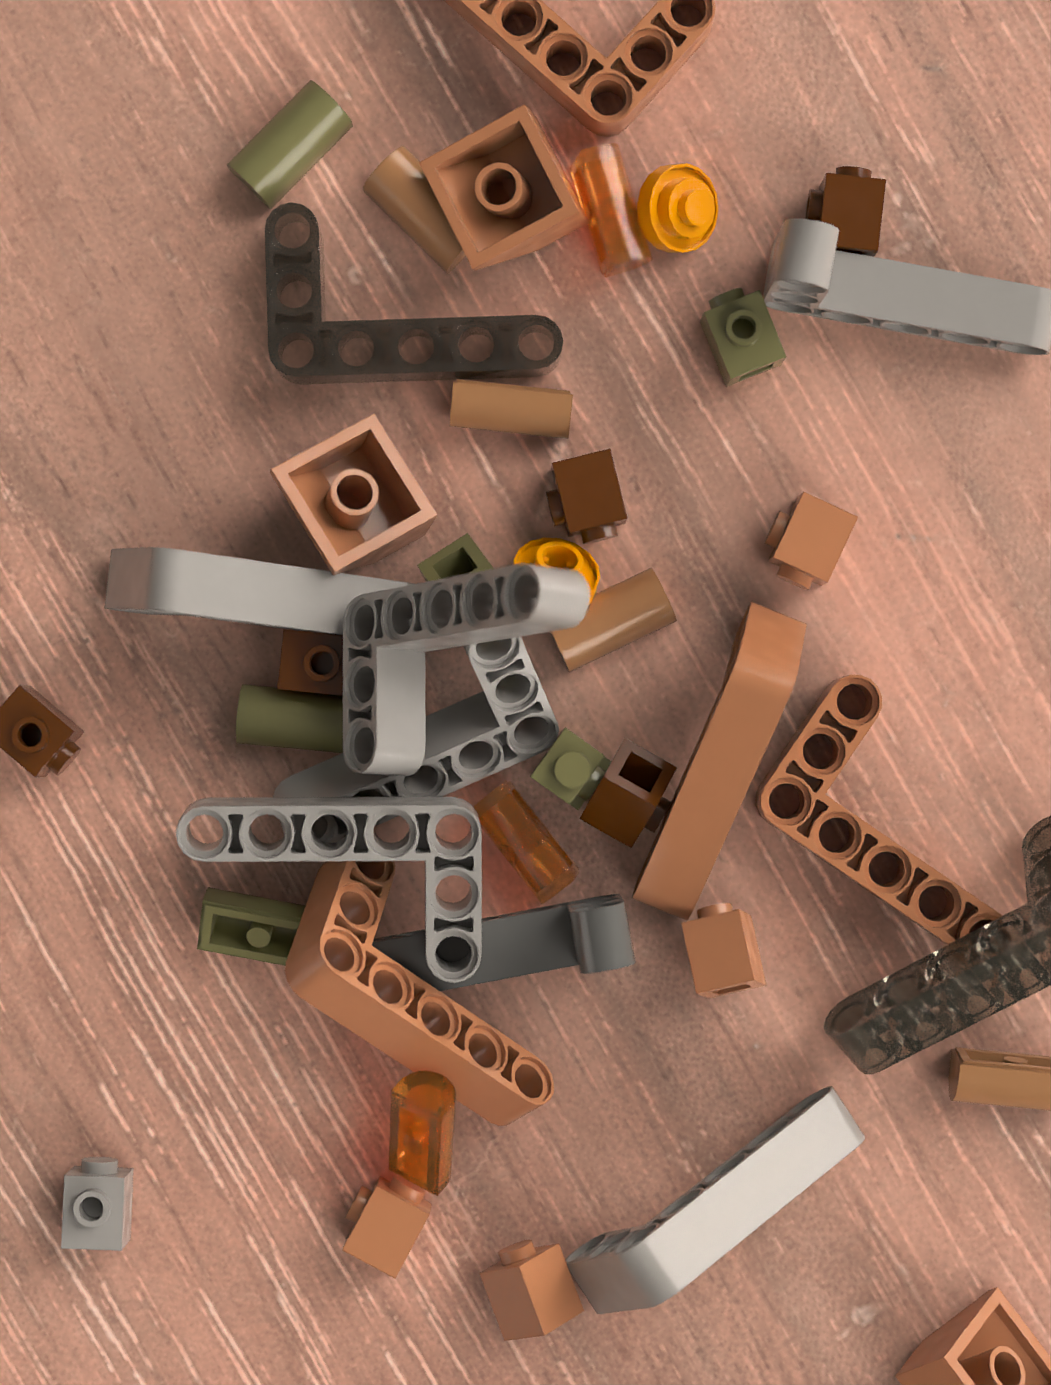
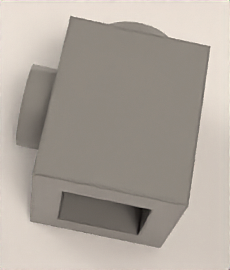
(97, 1205)

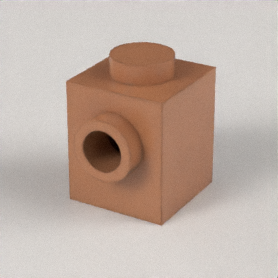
(809, 540)
(723, 951)
(386, 1223)
(531, 1290)

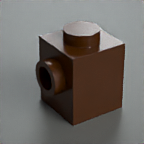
(853, 205)
(587, 496)
(311, 662)
(37, 733)
(630, 794)

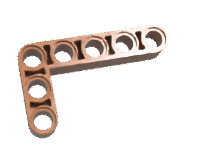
(596, 73)
(724, 760)
(864, 840)
(395, 1009)

